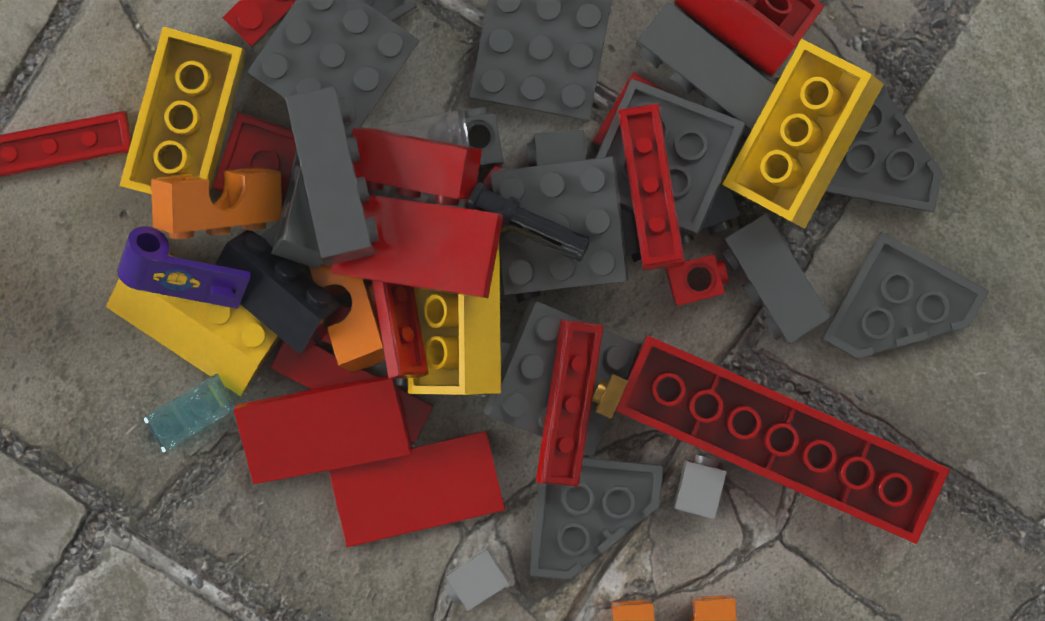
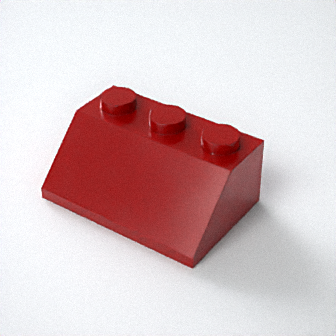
(756, 28)

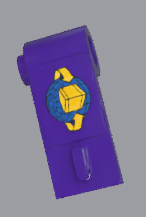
(149, 268)

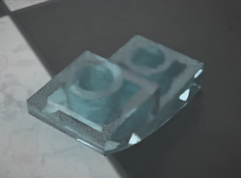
(190, 413)

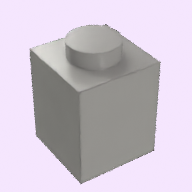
(700, 486)
(475, 580)

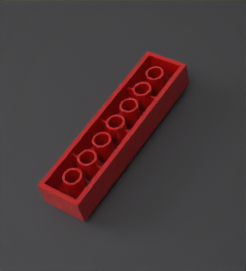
(781, 439)

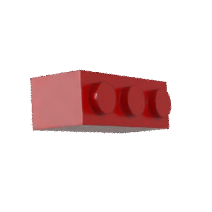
(416, 165)

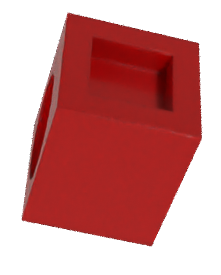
(679, 287)

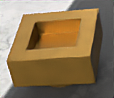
(608, 395)

